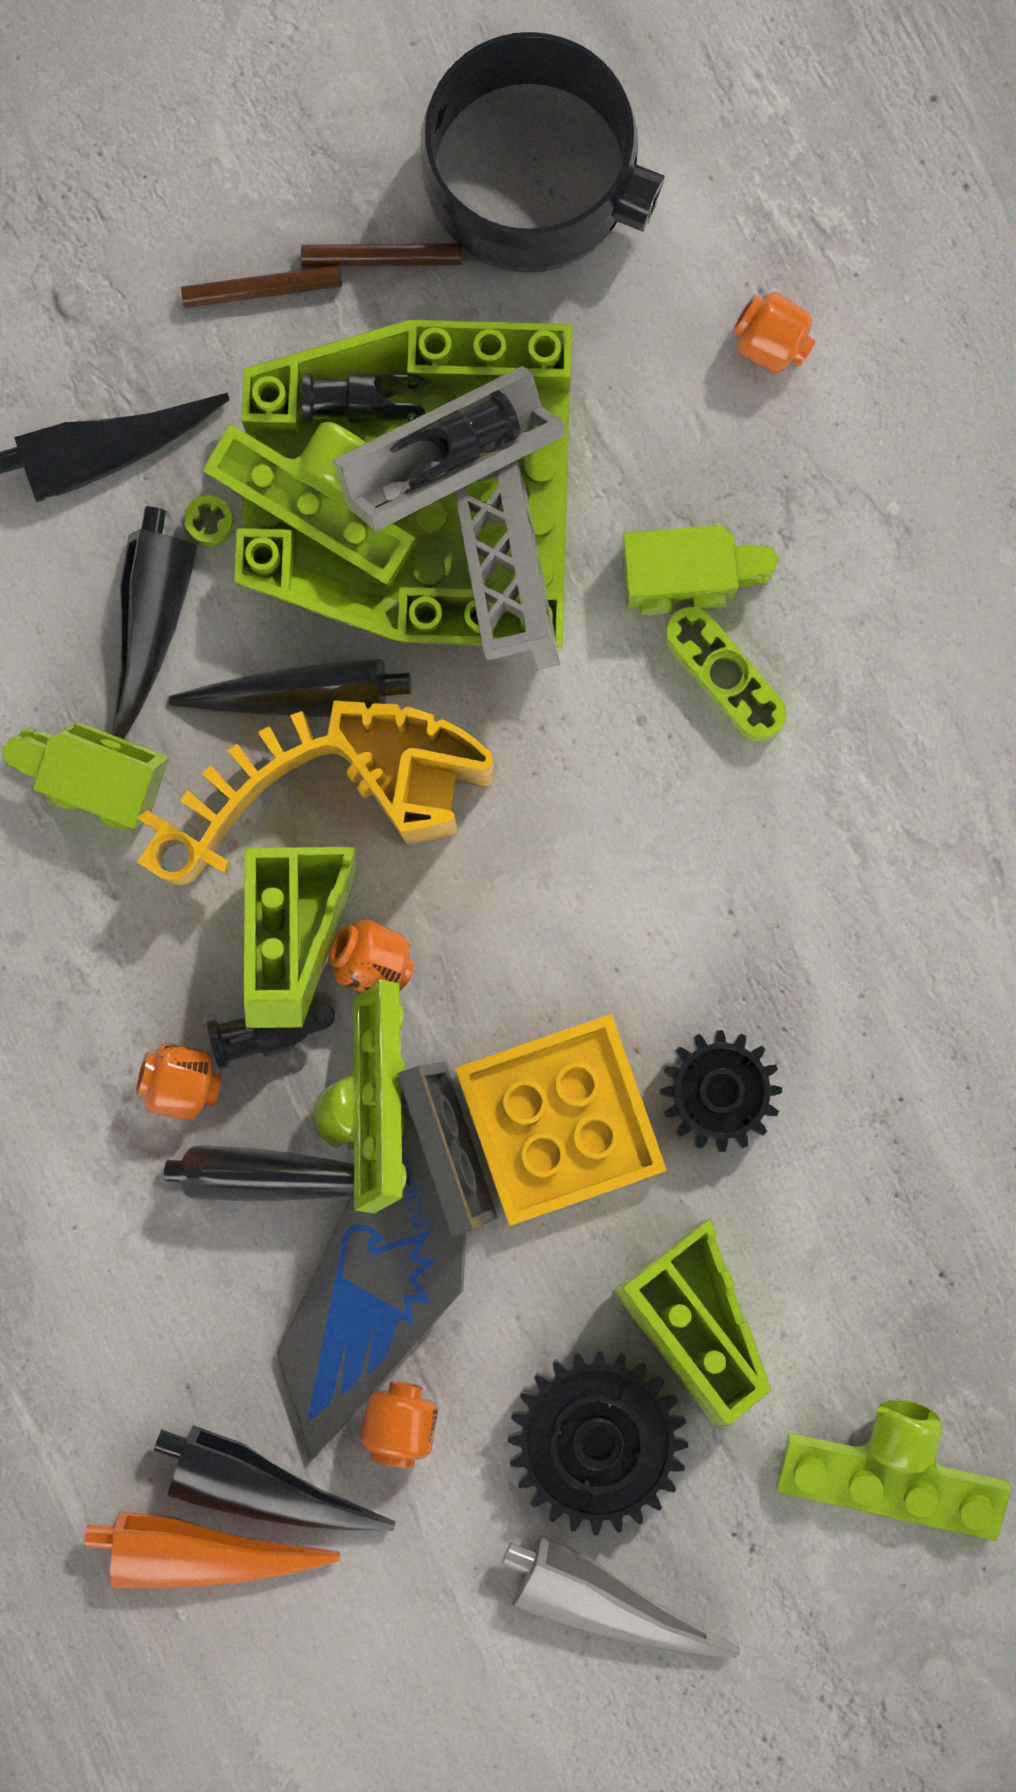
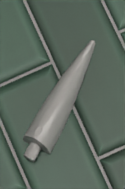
(590, 1598)

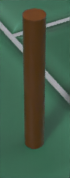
(381, 254)
(261, 286)

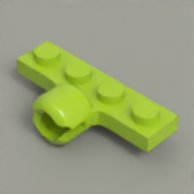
(310, 496)
(367, 1103)
(896, 1475)

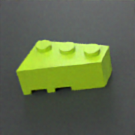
(289, 925)
(696, 1324)

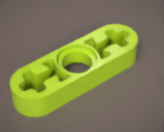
(689, 652)

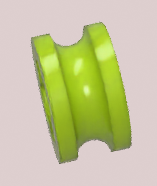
(192, 517)

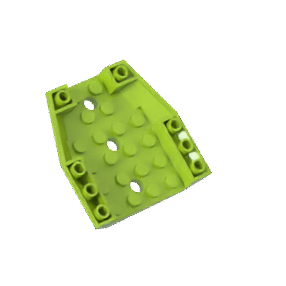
(433, 590)

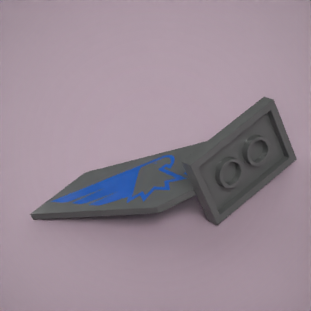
(388, 1269)

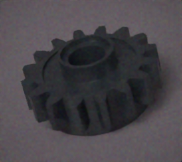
(750, 1086)

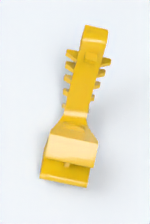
(397, 754)

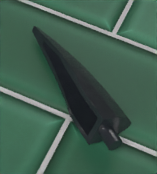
(86, 451)
(152, 598)
(299, 689)
(259, 1175)
(242, 1482)

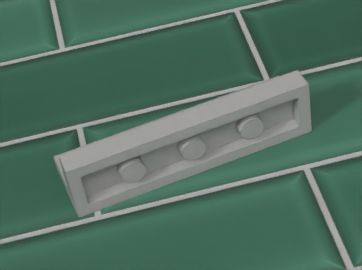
(377, 475)
(524, 563)

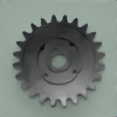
(608, 1483)

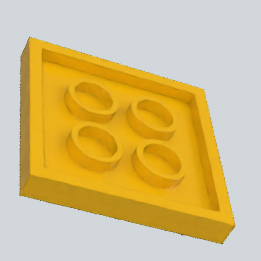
(560, 1119)

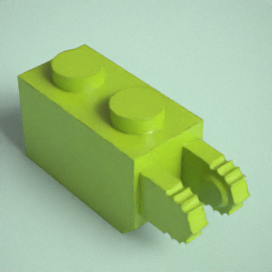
(690, 567)
(90, 772)

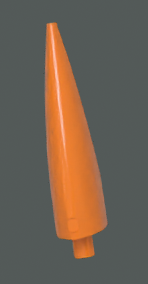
(179, 1554)

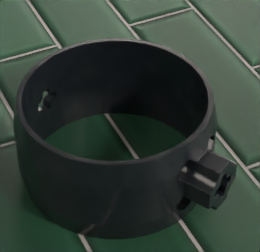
(553, 63)

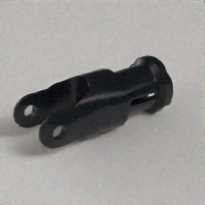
(361, 397)
(463, 434)
(264, 1040)

